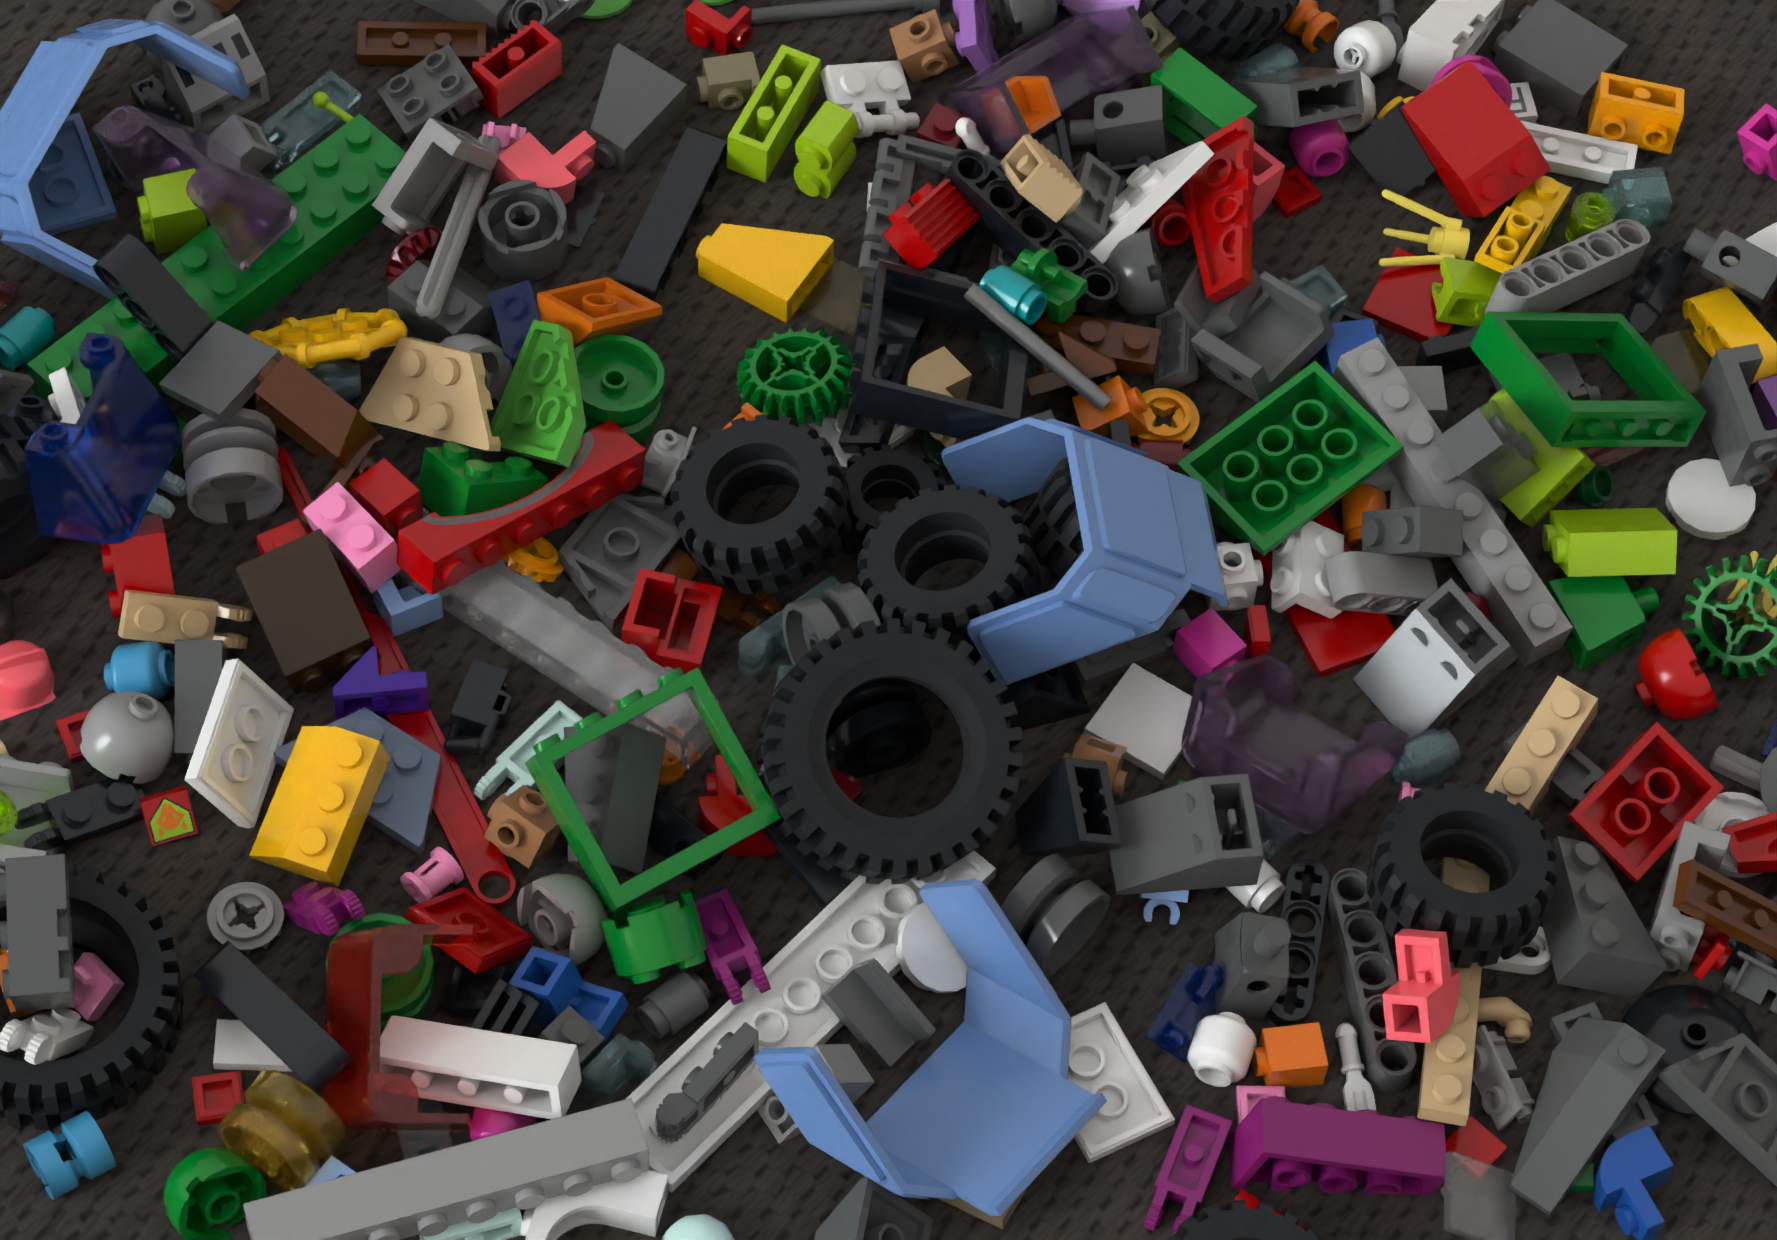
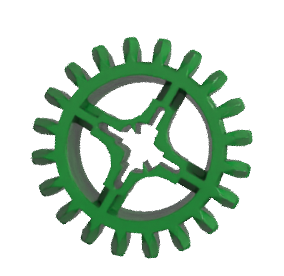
(796, 376)
(1736, 635)

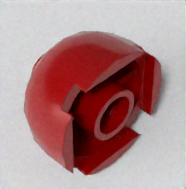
(1674, 679)

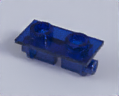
(514, 313)
(1186, 1005)

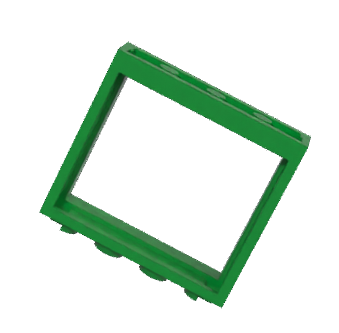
(1662, 418)
(594, 727)

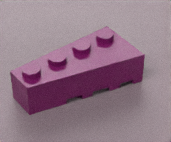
(1336, 1149)

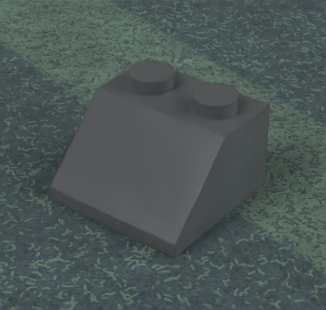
(463, 311)

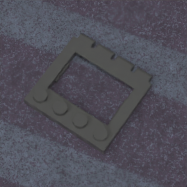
(893, 186)

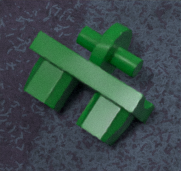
(1059, 284)

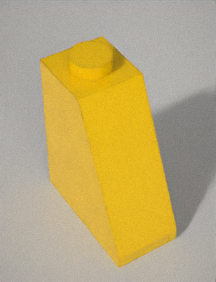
(765, 265)

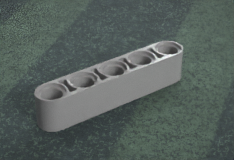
(1572, 270)

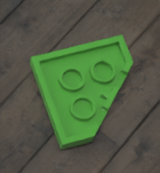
(542, 401)

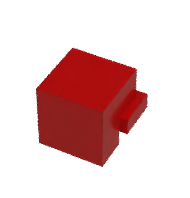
(672, 619)

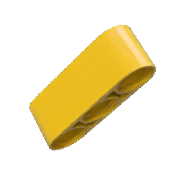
(1727, 323)

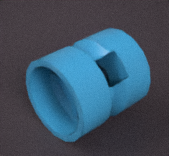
(85, 1146)

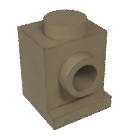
(727, 80)

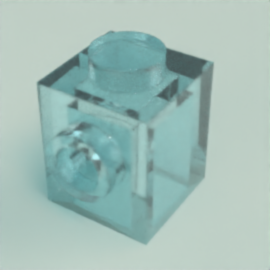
(1640, 195)

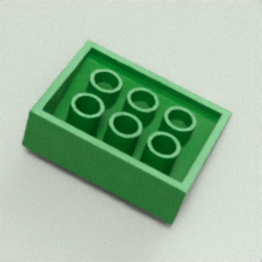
(1289, 459)

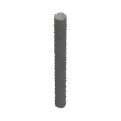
(1037, 347)

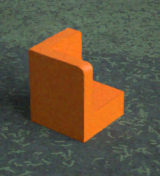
(1034, 100)

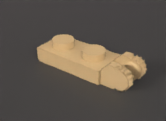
(177, 617)

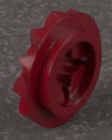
(416, 246)

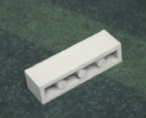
(482, 1067)

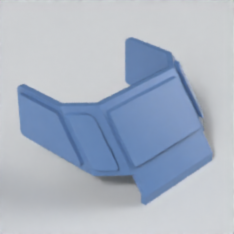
(45, 100)
(1141, 536)
(984, 1103)

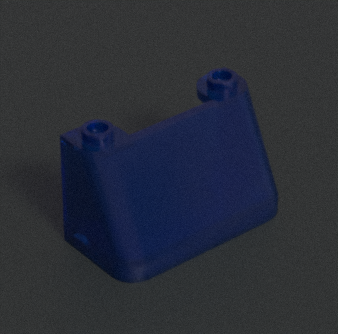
(104, 470)

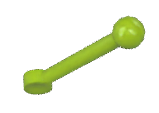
(321, 100)

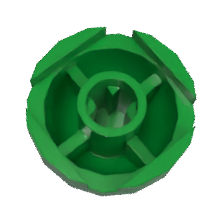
(215, 1186)

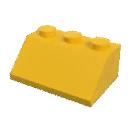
(321, 803)

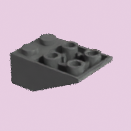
(1434, 661)
(1188, 838)

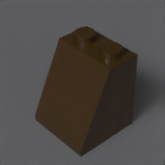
(307, 611)

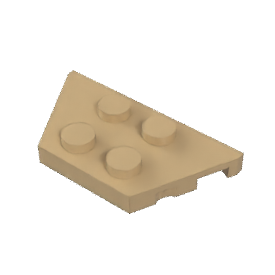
(434, 394)

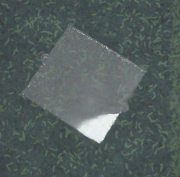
(1478, 1199)

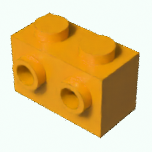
(1636, 112)

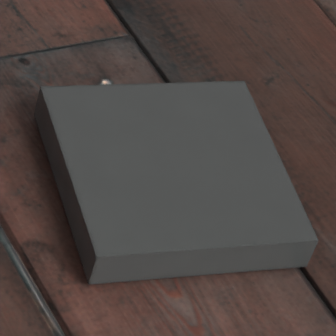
(219, 372)

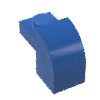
(558, 984)
(1625, 1175)

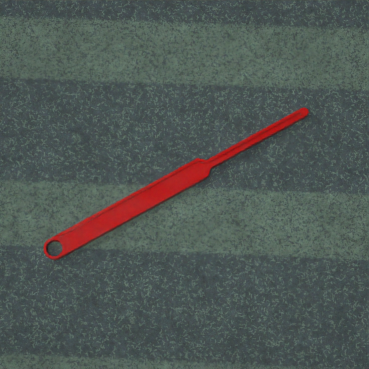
(453, 800)

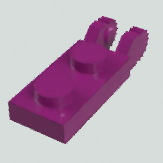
(322, 908)
(729, 944)
(1188, 1164)

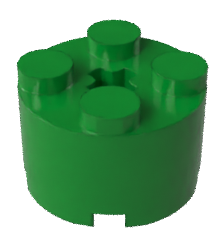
(655, 936)

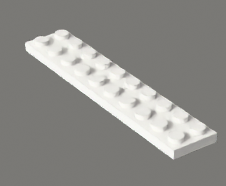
(792, 1014)

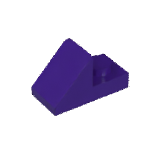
(382, 694)

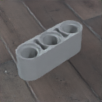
(1379, 582)

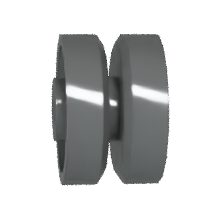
(814, 618)
(1055, 912)

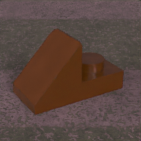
(1081, 355)

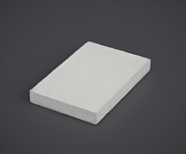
(238, 744)
(1107, 1064)

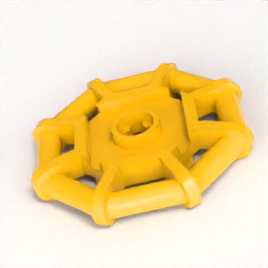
(334, 335)

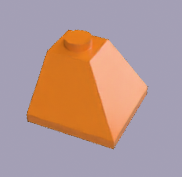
(596, 309)

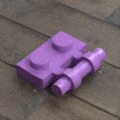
(975, 32)

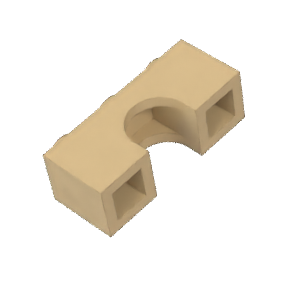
(1543, 744)

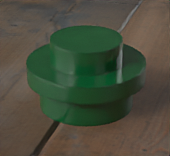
(1596, 487)

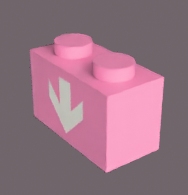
(354, 537)

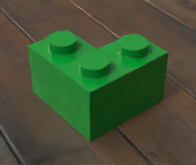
(461, 483)

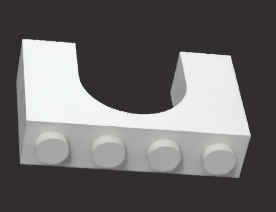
(625, 1205)

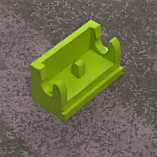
(1464, 291)

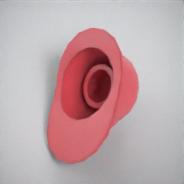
(24, 678)

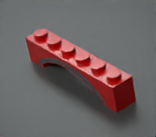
(449, 548)

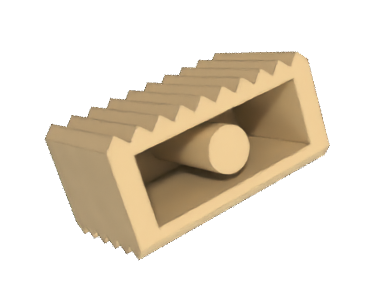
(1042, 178)

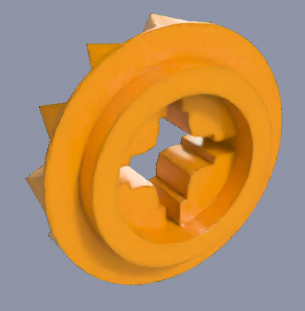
(1165, 402)
(536, 560)

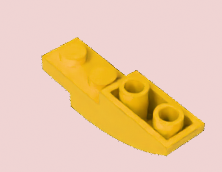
(1524, 225)

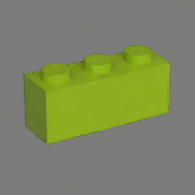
(773, 113)

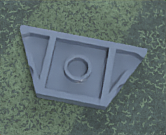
(407, 786)

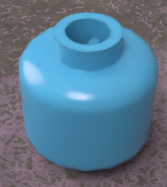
(141, 668)

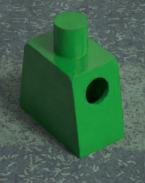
(1602, 614)

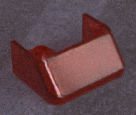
(353, 1019)

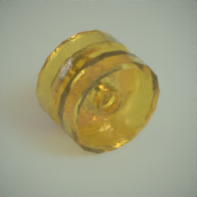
(282, 1129)

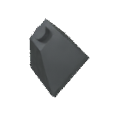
(874, 1214)

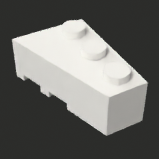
(1443, 34)

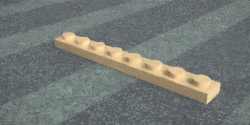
(1450, 1058)

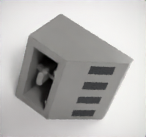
(205, 104)

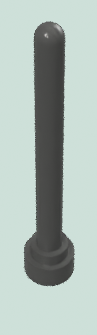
(833, 8)

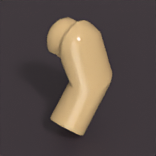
(1508, 1015)

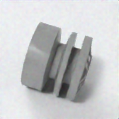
(231, 465)

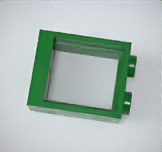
(1198, 99)

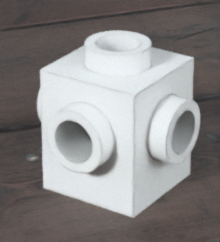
(1240, 576)

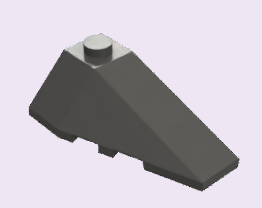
(1584, 1097)

